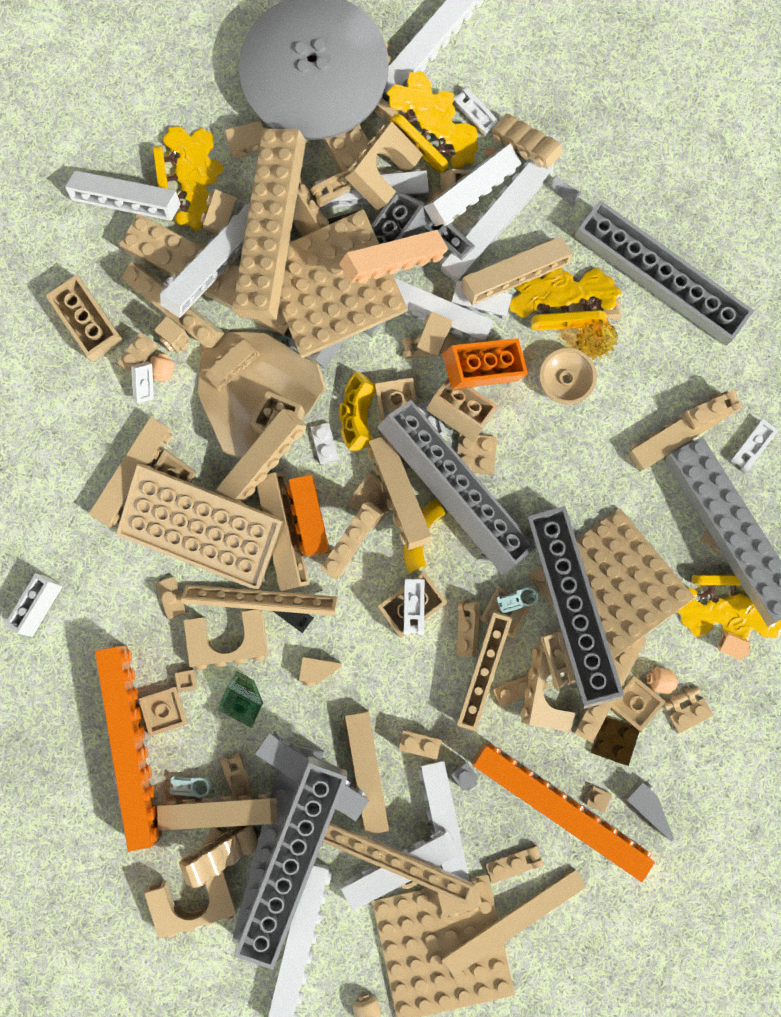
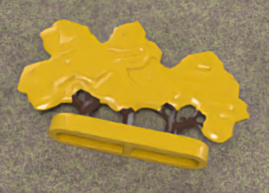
(435, 116)
(193, 171)
(559, 291)
(734, 613)

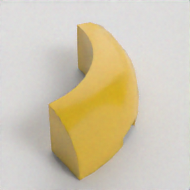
(355, 411)
(414, 557)

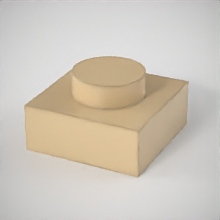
(186, 680)
(598, 799)

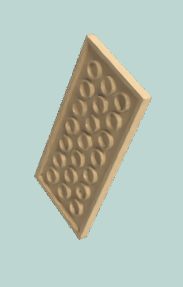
(199, 527)

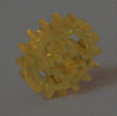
(600, 331)

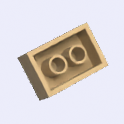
(462, 409)
(394, 606)

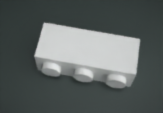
(493, 307)
(33, 605)

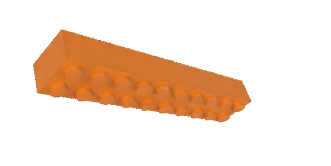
(128, 748)
(565, 813)

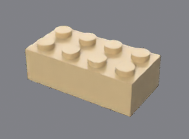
(84, 318)

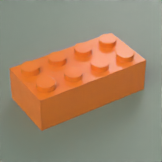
(484, 363)
(309, 516)

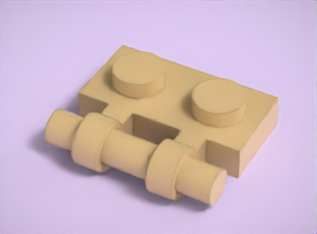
(691, 714)

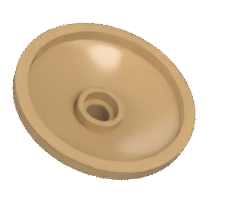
(577, 367)

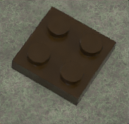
(615, 741)

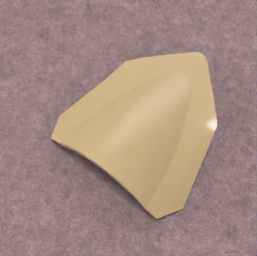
(239, 375)

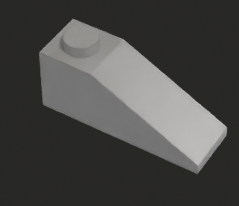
(455, 241)
(649, 806)

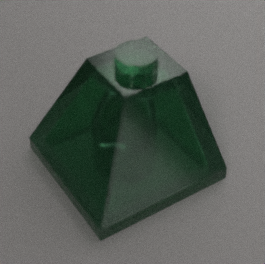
(241, 700)

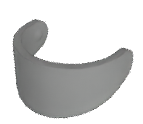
(564, 190)

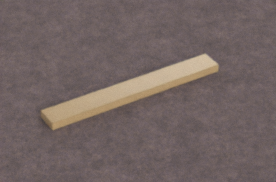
(260, 600)
(399, 863)
(514, 922)

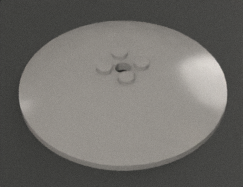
(321, 95)

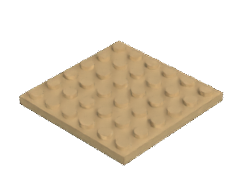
(317, 295)
(628, 581)
(418, 937)

